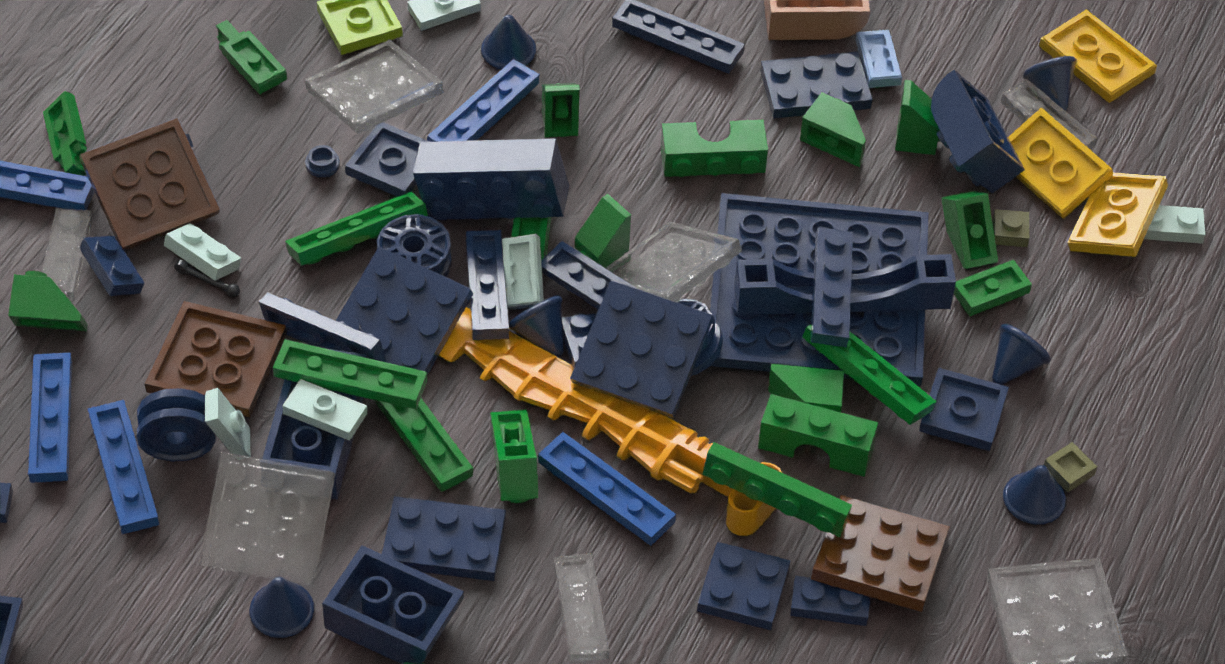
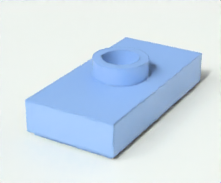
(878, 58)

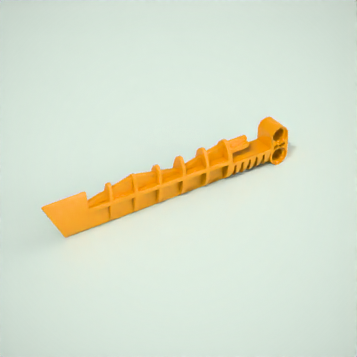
(647, 436)

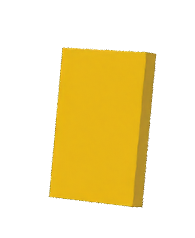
(1103, 57)
(1057, 163)
(1118, 215)

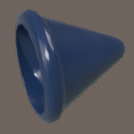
(507, 43)
(1053, 78)
(542, 325)
(1016, 355)
(1034, 496)
(281, 608)

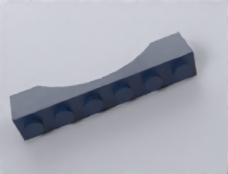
(914, 284)

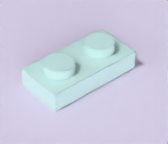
(1177, 225)
(202, 251)

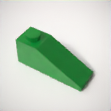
(514, 456)

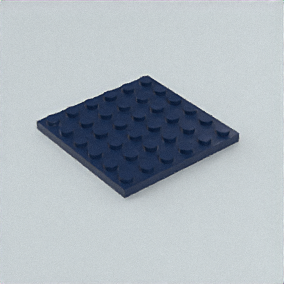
(787, 234)

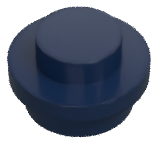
(322, 161)

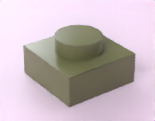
(1011, 228)
(1070, 467)

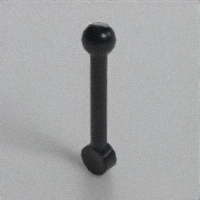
(183, 267)

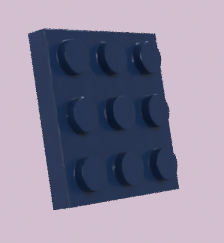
(405, 309)
(642, 348)

